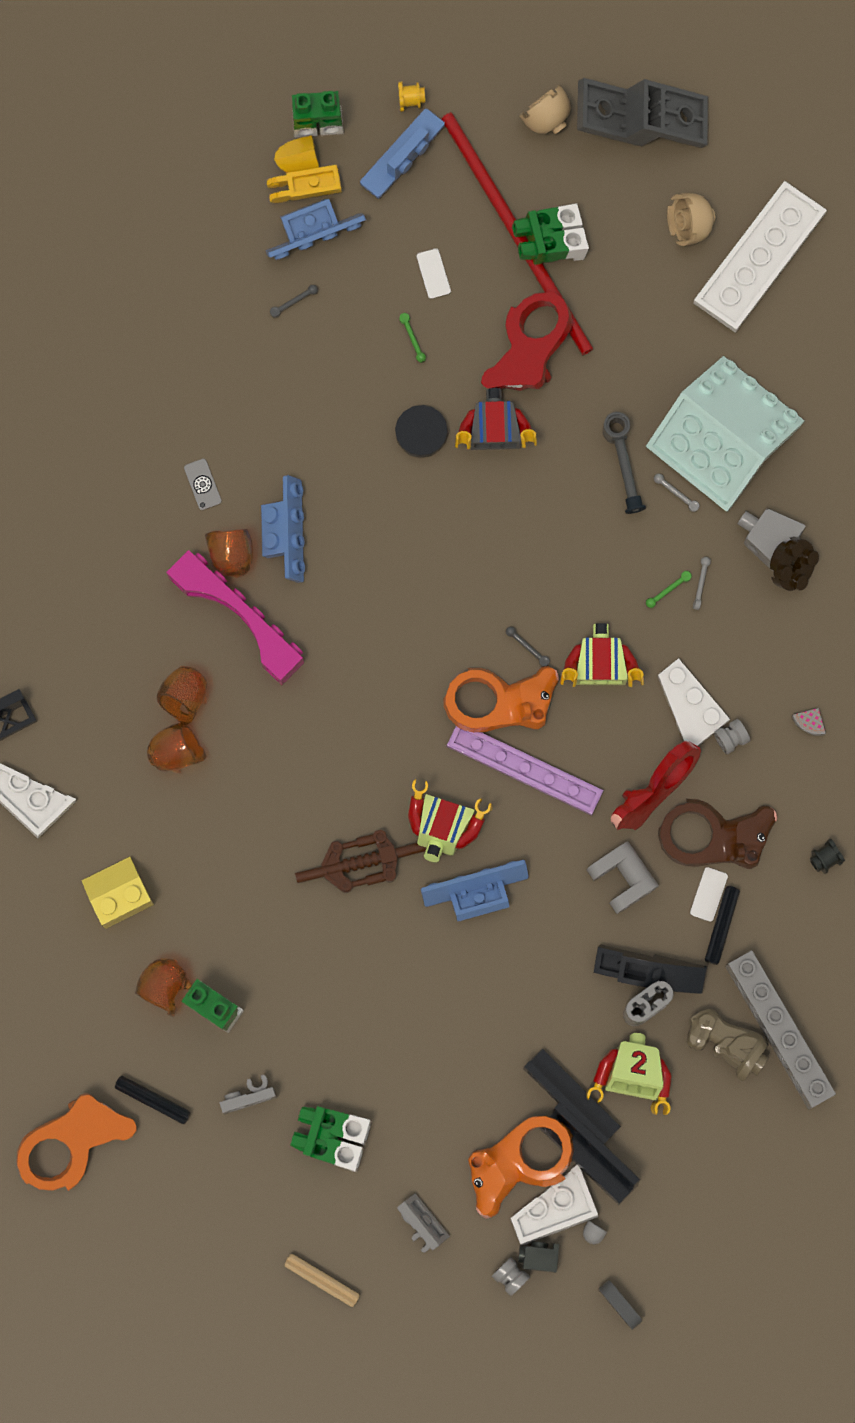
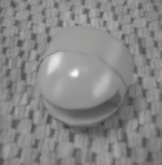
(593, 1233)

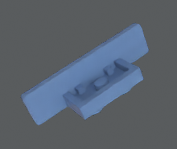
(402, 153)
(311, 224)
(284, 529)
(476, 892)

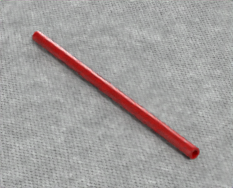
(508, 218)

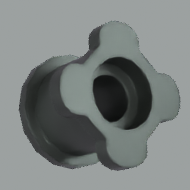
(826, 857)

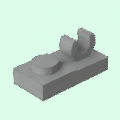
(236, 1101)
(421, 1219)

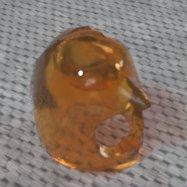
(230, 552)
(183, 687)
(171, 748)
(161, 983)

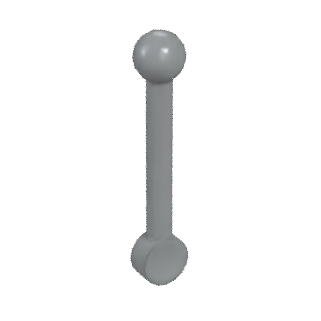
(693, 505)
(705, 562)

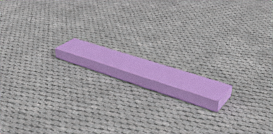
(526, 769)

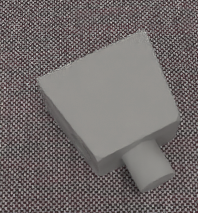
(768, 533)

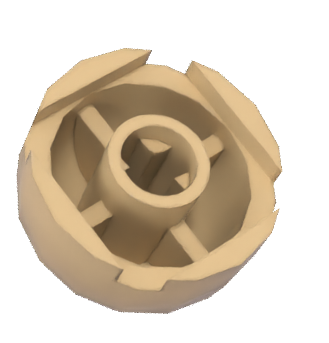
(548, 112)
(690, 218)

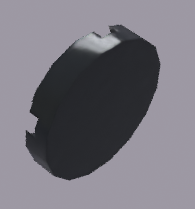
(421, 431)

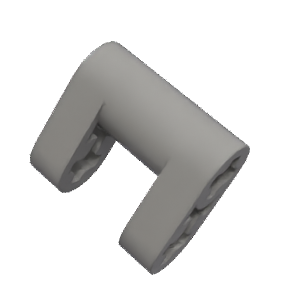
(633, 871)
(641, 1001)

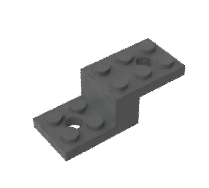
(642, 112)

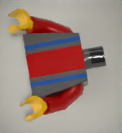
(495, 425)

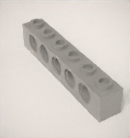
(780, 1030)

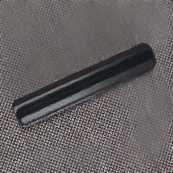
(722, 925)
(152, 1099)

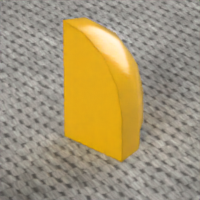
(297, 155)

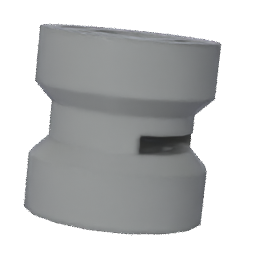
(732, 736)
(510, 1276)

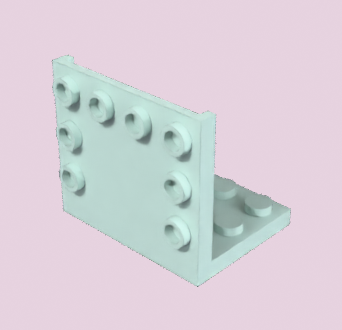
(723, 431)

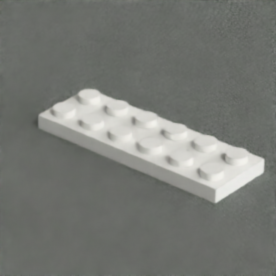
(759, 256)

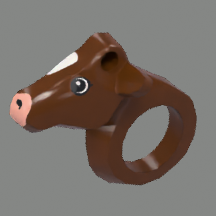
(732, 840)

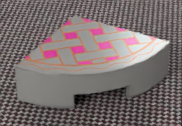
(810, 722)

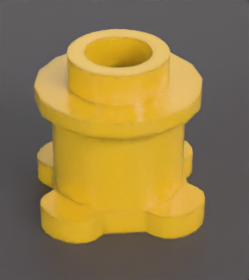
(411, 95)

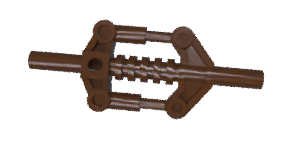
(333, 869)

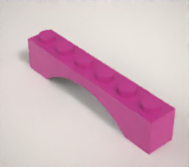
(198, 581)

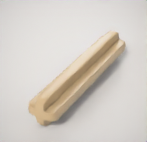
(322, 1280)

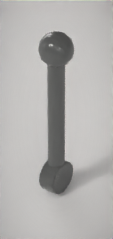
(276, 311)
(543, 660)

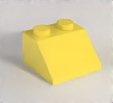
(117, 893)

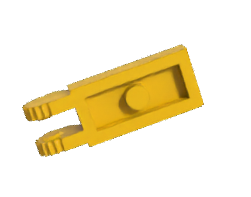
(306, 184)

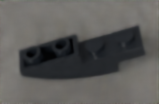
(645, 970)

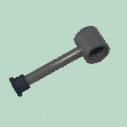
(633, 501)

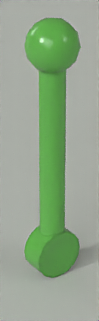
(405, 319)
(685, 577)

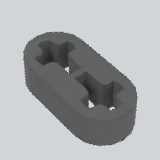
(620, 1304)

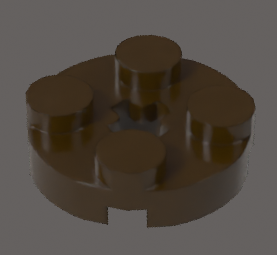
(794, 576)

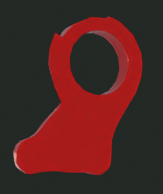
(526, 360)
(665, 779)

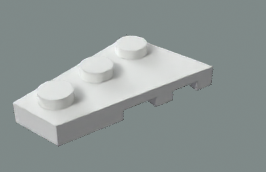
(691, 705)
(31, 802)
(556, 1209)

